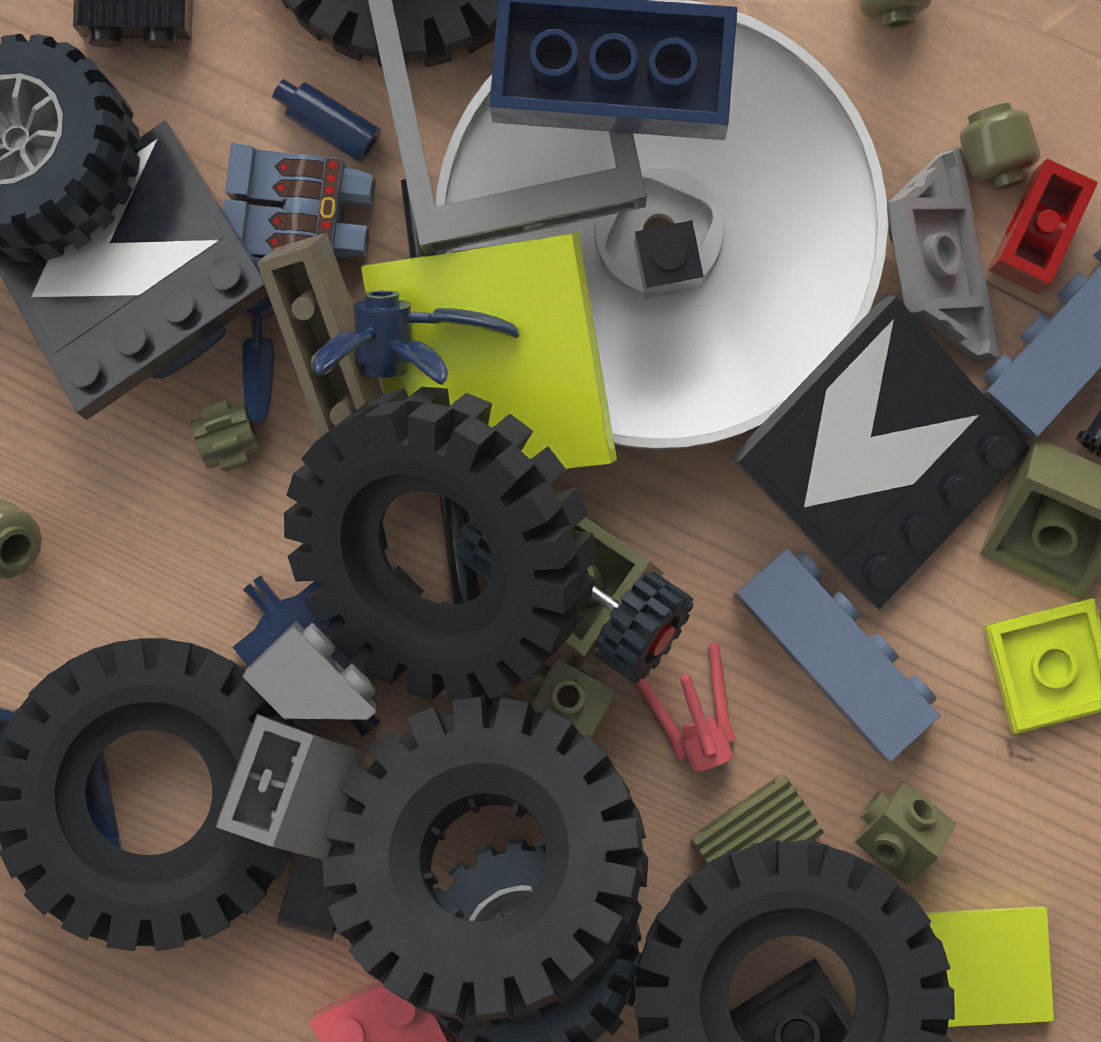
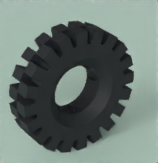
(408, 802)

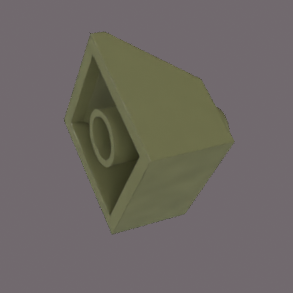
(1051, 519)

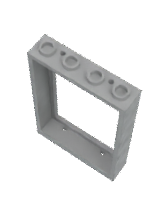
(505, 212)

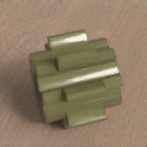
(225, 436)

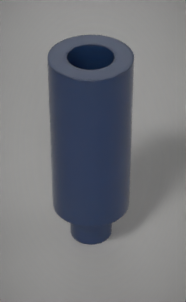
(328, 119)

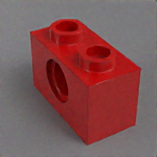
(1042, 226)

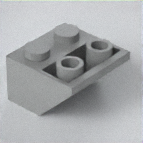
(306, 682)
(288, 787)

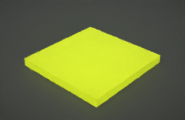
(543, 377)

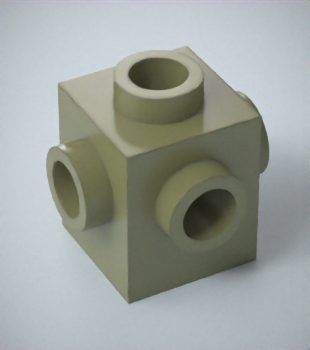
(577, 672)
(904, 831)

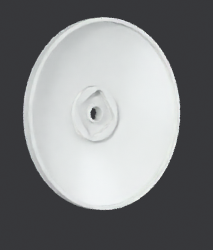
(782, 228)

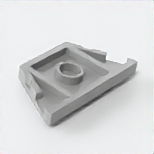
(942, 256)

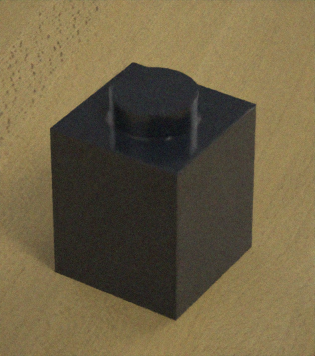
(668, 259)

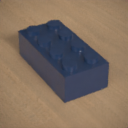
(614, 66)

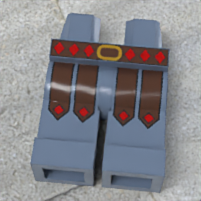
(307, 189)

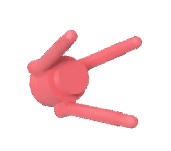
(704, 740)

